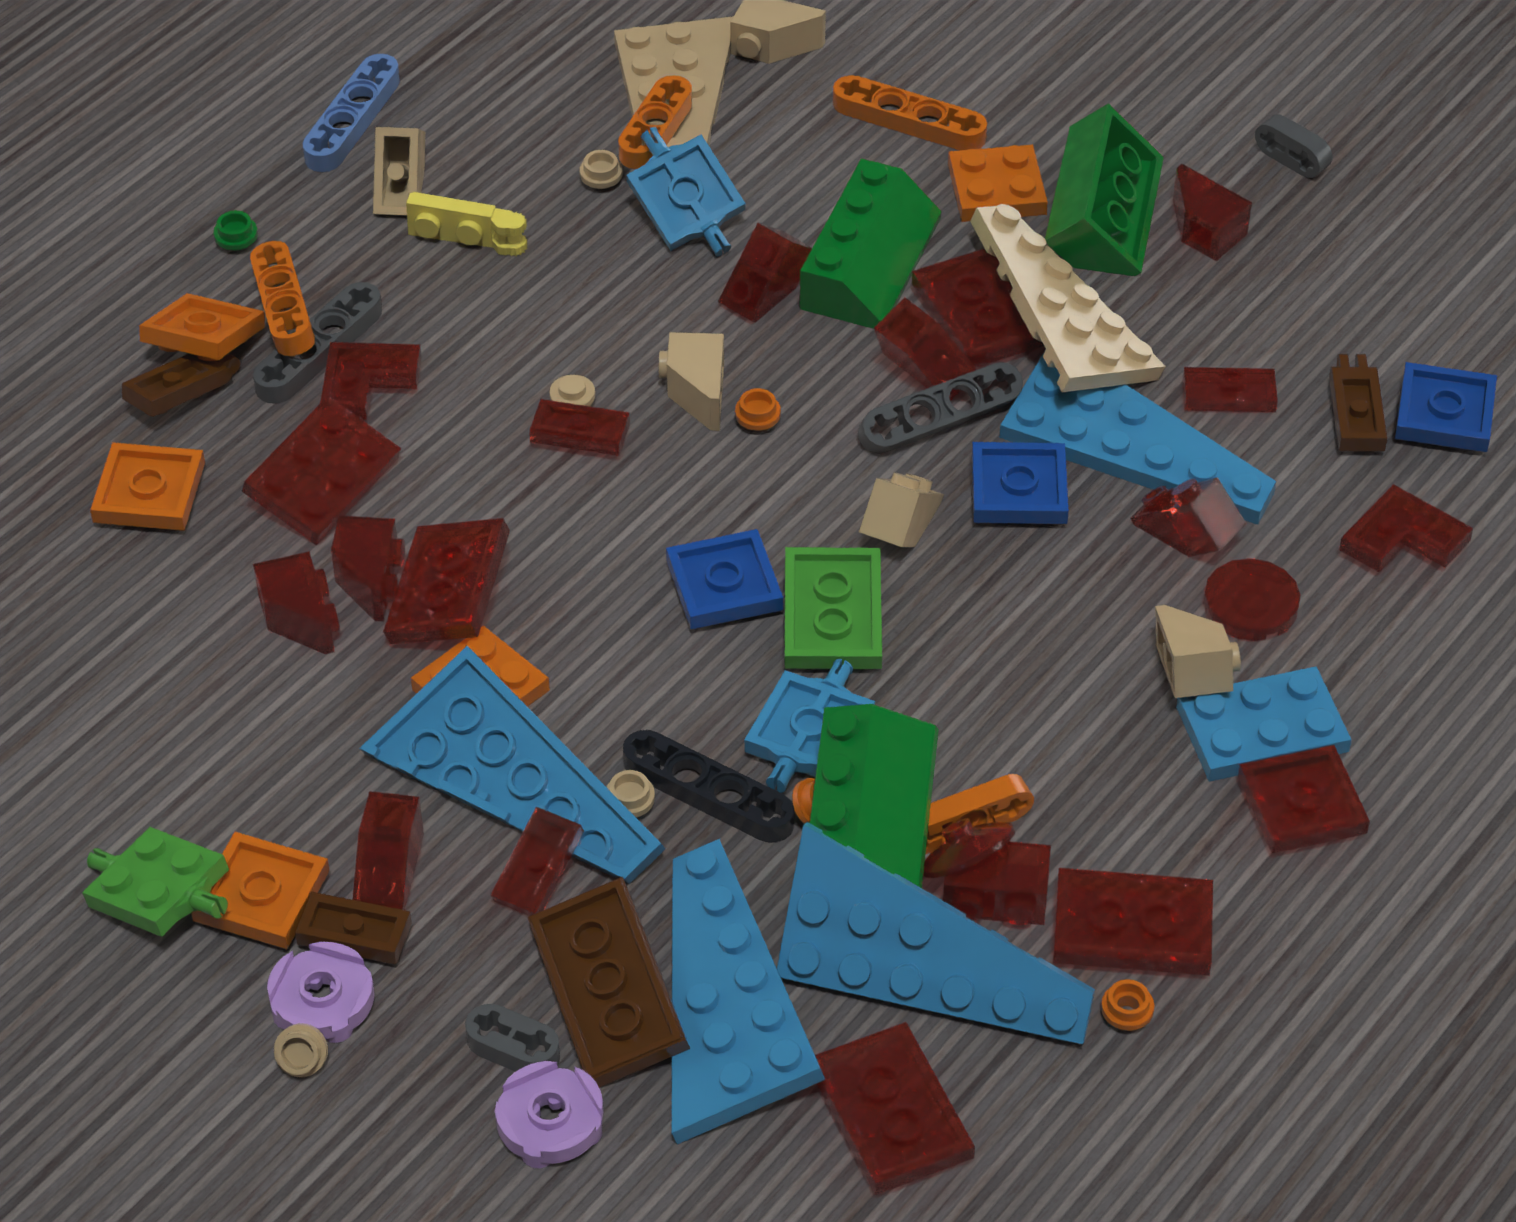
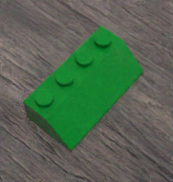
(1104, 195)
(868, 246)
(876, 785)

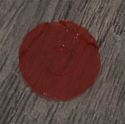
(1252, 598)

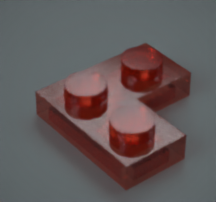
(359, 367)
(1402, 521)

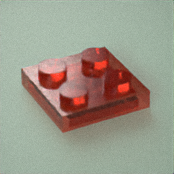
(1303, 799)

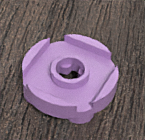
(323, 964)
(554, 1140)

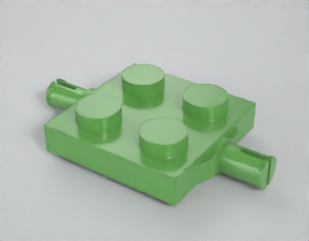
(156, 881)

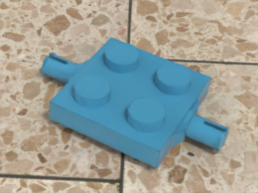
(685, 192)
(792, 721)

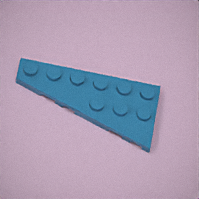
(1130, 439)
(497, 756)
(896, 943)
(729, 1003)

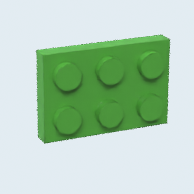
(833, 607)

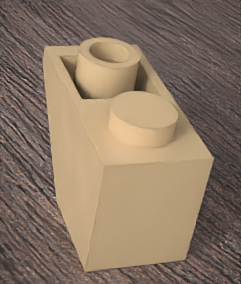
(900, 509)

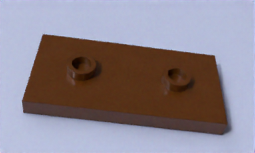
(608, 983)

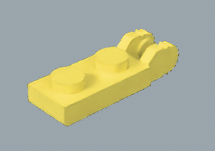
(466, 223)

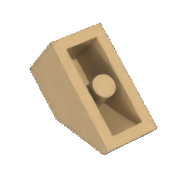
(776, 30)
(397, 168)
(695, 374)
(1195, 653)

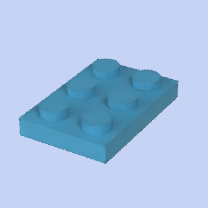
(1262, 721)

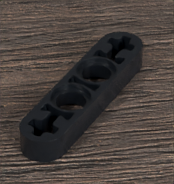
(713, 779)

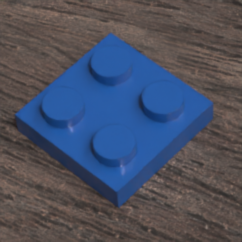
(1446, 407)
(1019, 483)
(724, 579)

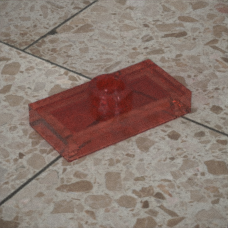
(1229, 389)
(579, 427)
(537, 862)

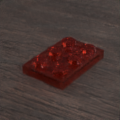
(974, 307)
(321, 470)
(447, 581)
(1133, 921)
(892, 1109)

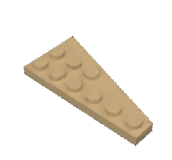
(682, 49)
(1076, 327)

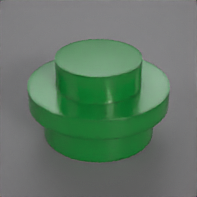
(235, 230)

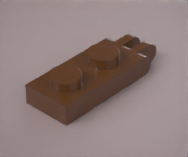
(177, 382)
(1357, 405)

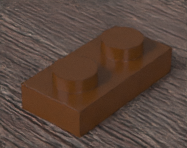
(367, 928)

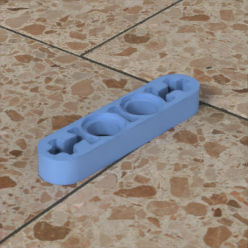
(359, 114)

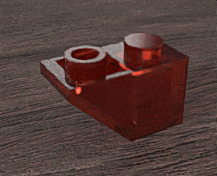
(1208, 213)
(764, 272)
(921, 346)
(1190, 517)
(365, 561)
(294, 602)
(388, 849)
(1003, 886)

